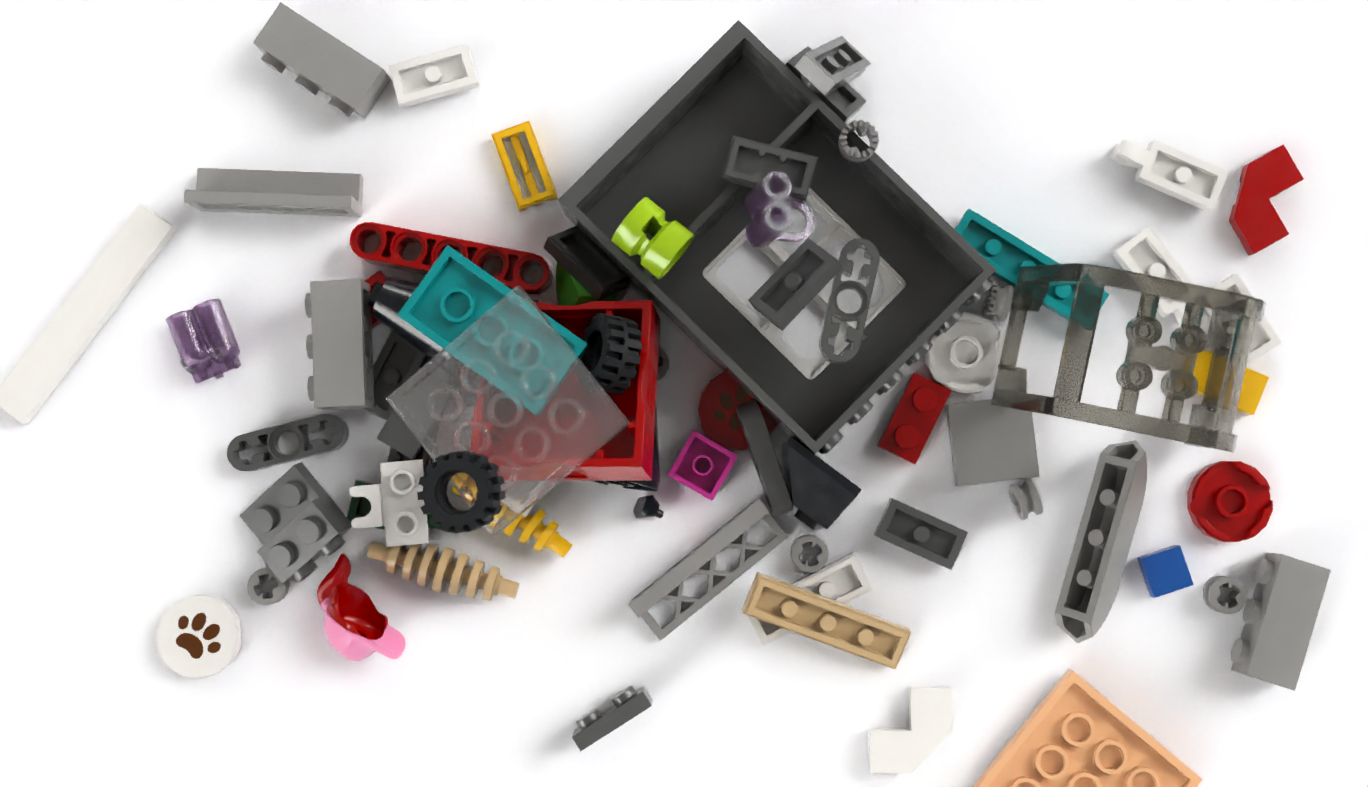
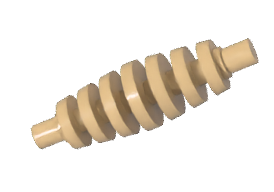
(444, 570)

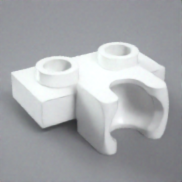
(395, 504)

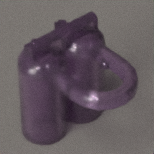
(772, 212)
(205, 340)

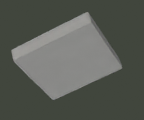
(991, 443)

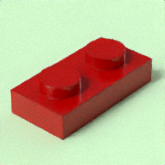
(913, 418)

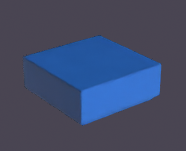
(1165, 571)

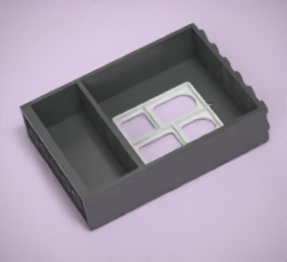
(679, 164)

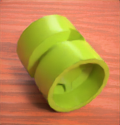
(666, 246)

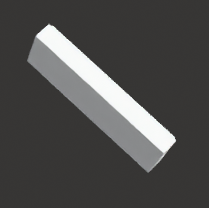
(838, 581)

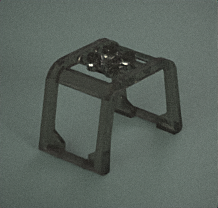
(1228, 336)

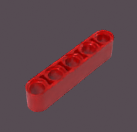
(395, 240)

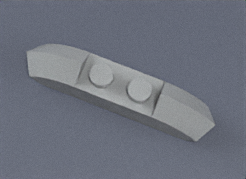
(1103, 540)

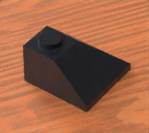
(815, 486)

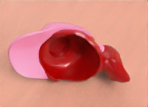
(352, 619)

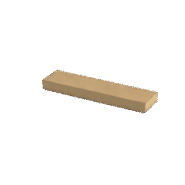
(826, 620)

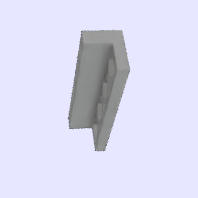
(277, 192)
(700, 556)

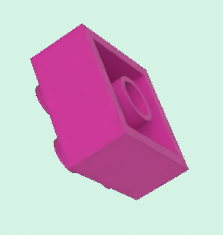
(702, 465)

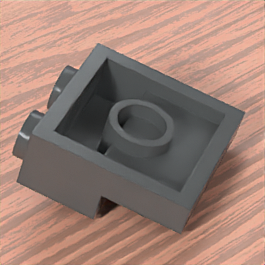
(296, 524)

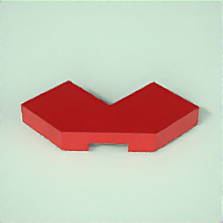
(1253, 213)

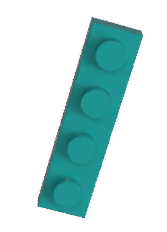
(1010, 253)

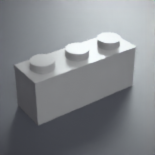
(321, 62)
(340, 344)
(1279, 619)

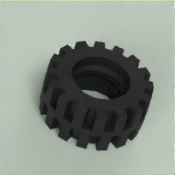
(612, 351)
(436, 498)

